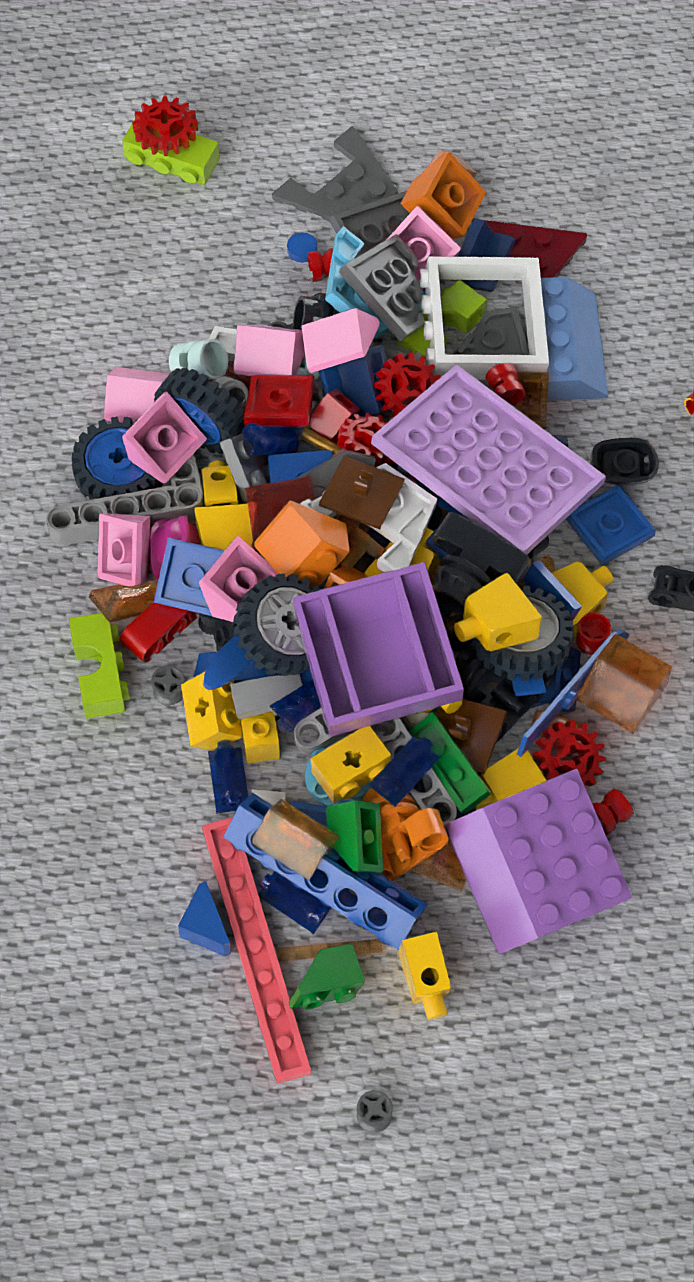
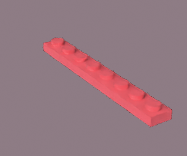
(257, 955)

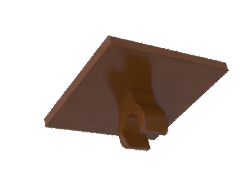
(361, 492)
(474, 730)

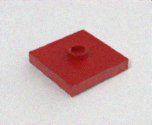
(280, 400)

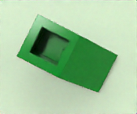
(330, 977)

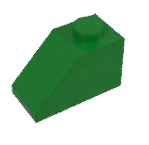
(359, 834)

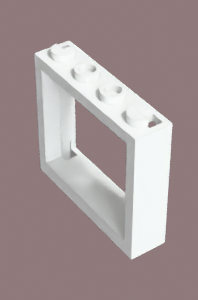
(484, 269)

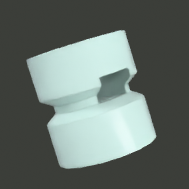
(203, 356)

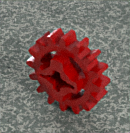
(165, 126)
(397, 377)
(357, 437)
(564, 742)

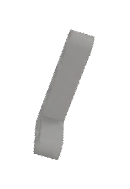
(141, 503)
(395, 742)

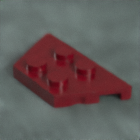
(551, 246)

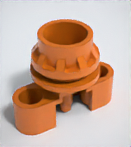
(407, 833)

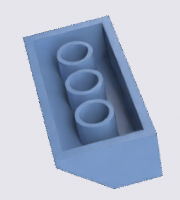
(573, 341)

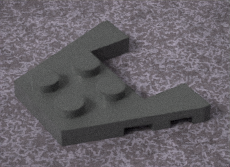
(352, 187)

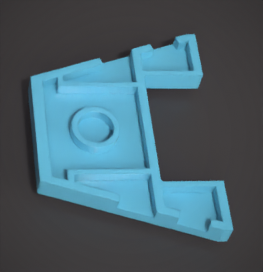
(338, 291)

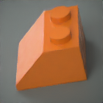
(446, 195)
(303, 543)

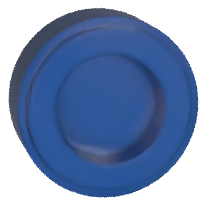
(299, 246)

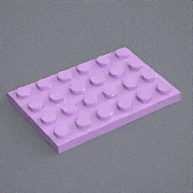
(488, 460)

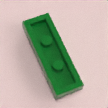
(453, 767)

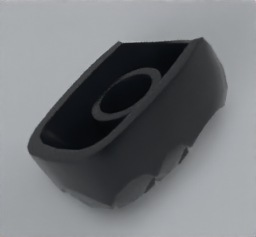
(625, 460)

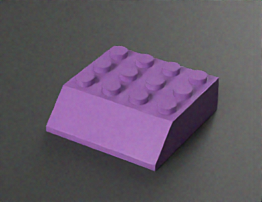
(377, 649)
(537, 861)

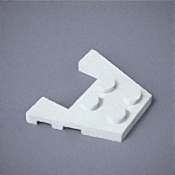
(403, 524)

